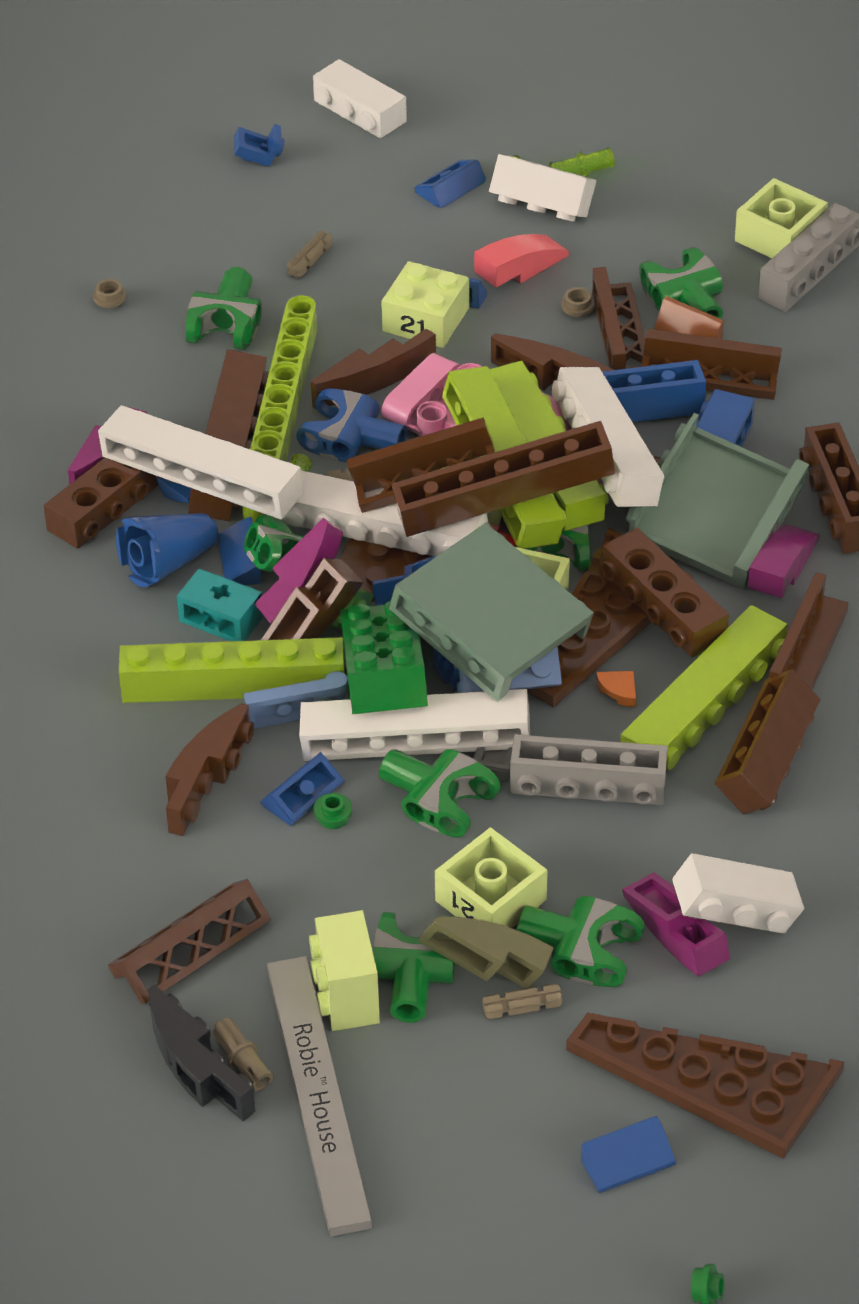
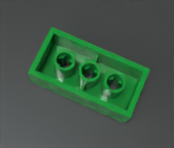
(382, 660)

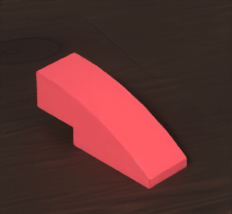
(517, 258)

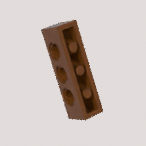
(96, 500)
(663, 592)

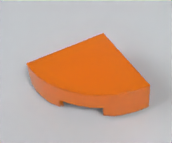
(618, 685)

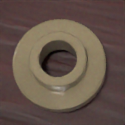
(109, 294)
(577, 302)

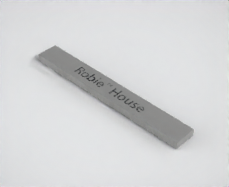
(319, 1097)

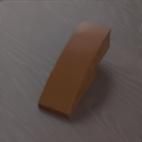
(317, 604)

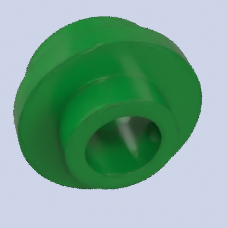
(333, 810)
(707, 1284)

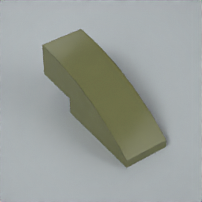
(488, 948)

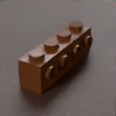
(835, 479)
(768, 742)

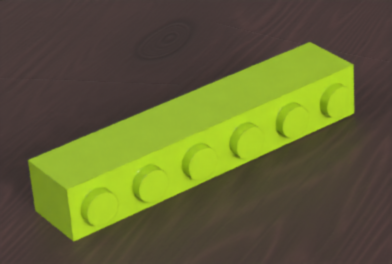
(475, 395)
(535, 416)
(223, 668)
(710, 685)

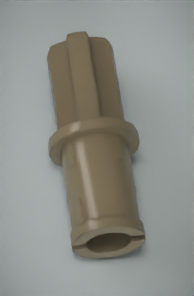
(242, 1053)

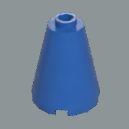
(163, 544)

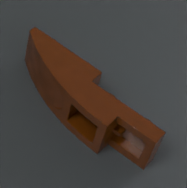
(204, 761)

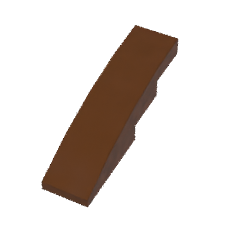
(538, 357)
(377, 370)

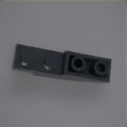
(189, 1055)

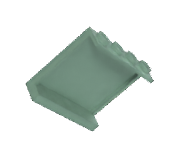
(717, 503)
(489, 609)

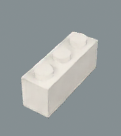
(359, 98)
(542, 187)
(737, 893)

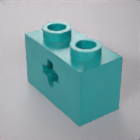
(219, 606)

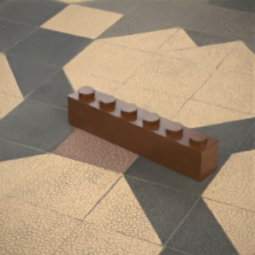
(233, 418)
(503, 478)

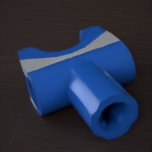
(348, 426)

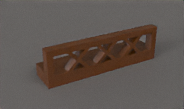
(611, 329)
(717, 357)
(416, 458)
(811, 633)
(180, 929)

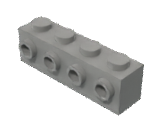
(809, 257)
(588, 769)

